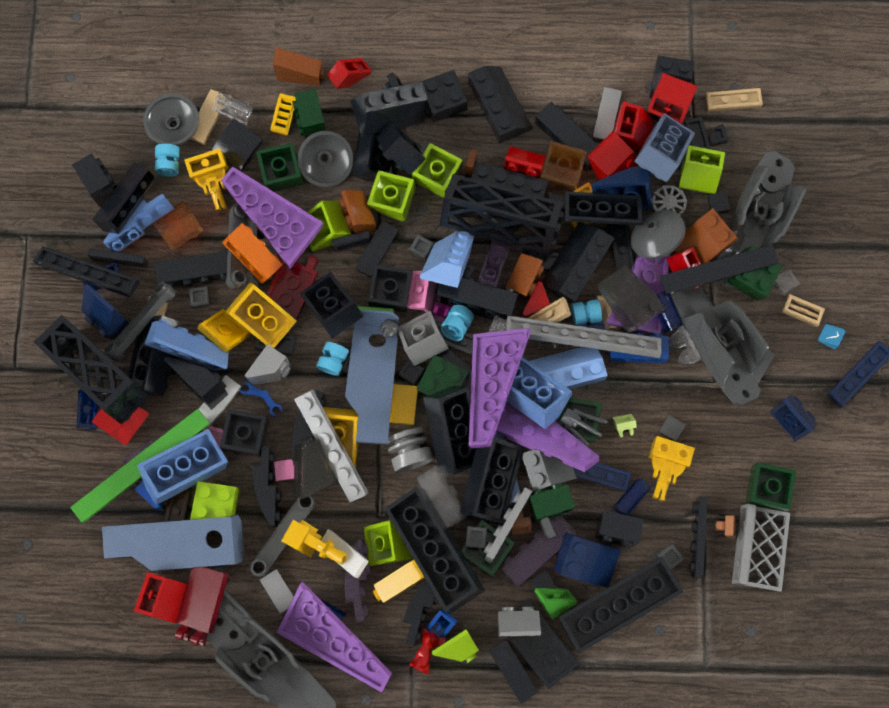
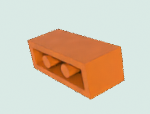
(252, 253)

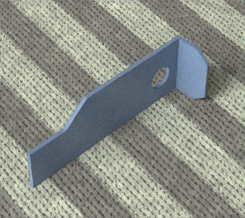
(372, 377)
(176, 543)

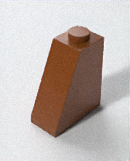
(297, 68)

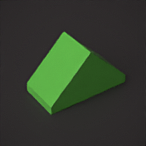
(555, 600)

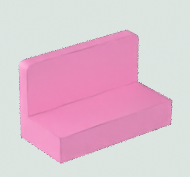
(421, 293)

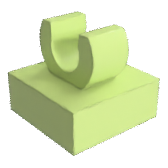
(623, 423)

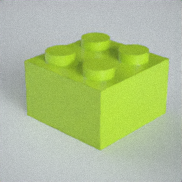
(437, 170)
(214, 501)

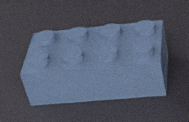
(664, 147)

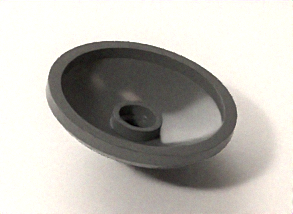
(169, 110)
(330, 171)
(658, 234)

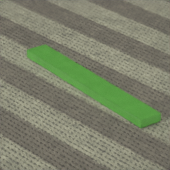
(130, 474)

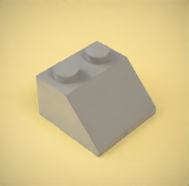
(422, 338)
(268, 367)
(518, 622)

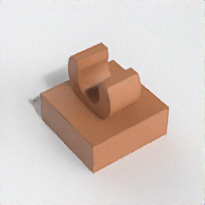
(521, 525)
(728, 526)

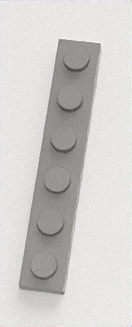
(332, 445)

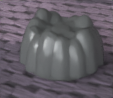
(389, 328)

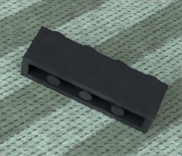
(565, 130)
(125, 198)
(192, 269)

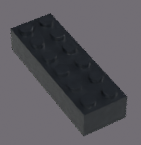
(434, 550)
(619, 605)

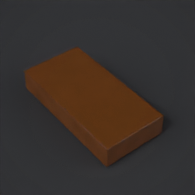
(471, 160)

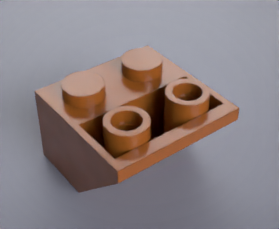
(357, 212)
(524, 275)

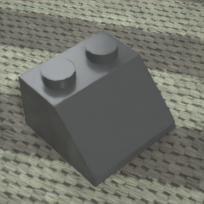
(545, 470)

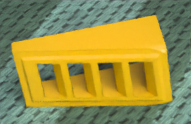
(281, 104)

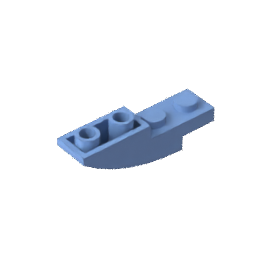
(141, 218)

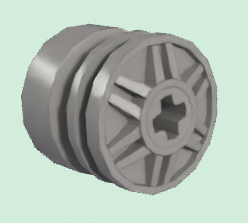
(410, 454)

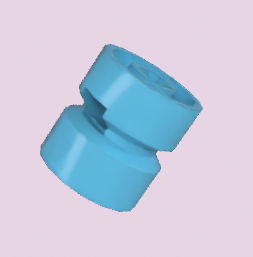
(166, 161)
(586, 313)
(457, 322)
(332, 358)

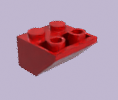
(672, 97)
(633, 125)
(524, 162)
(161, 598)

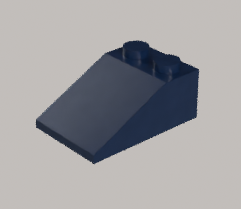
(628, 182)
(102, 314)
(794, 417)
(586, 560)

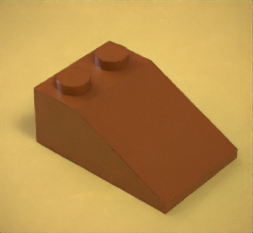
(709, 237)

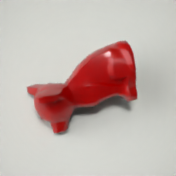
(423, 655)

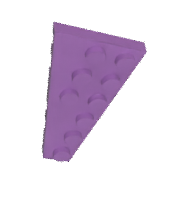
(280, 221)
(649, 272)
(493, 372)
(552, 441)
(325, 635)

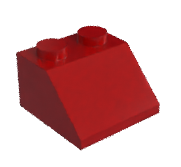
(611, 157)
(120, 432)

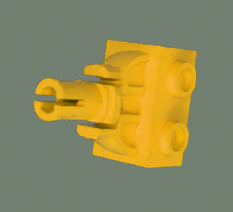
(208, 172)
(669, 460)
(306, 540)

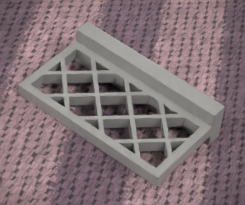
(744, 548)

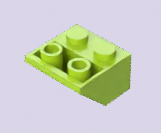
(701, 169)

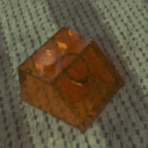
(563, 165)
(178, 226)

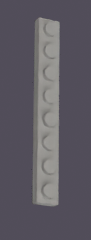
(588, 337)

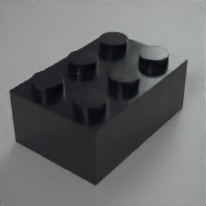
(331, 305)

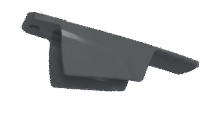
(764, 206)
(724, 341)
(266, 666)

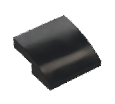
(238, 144)

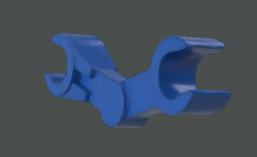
(263, 394)

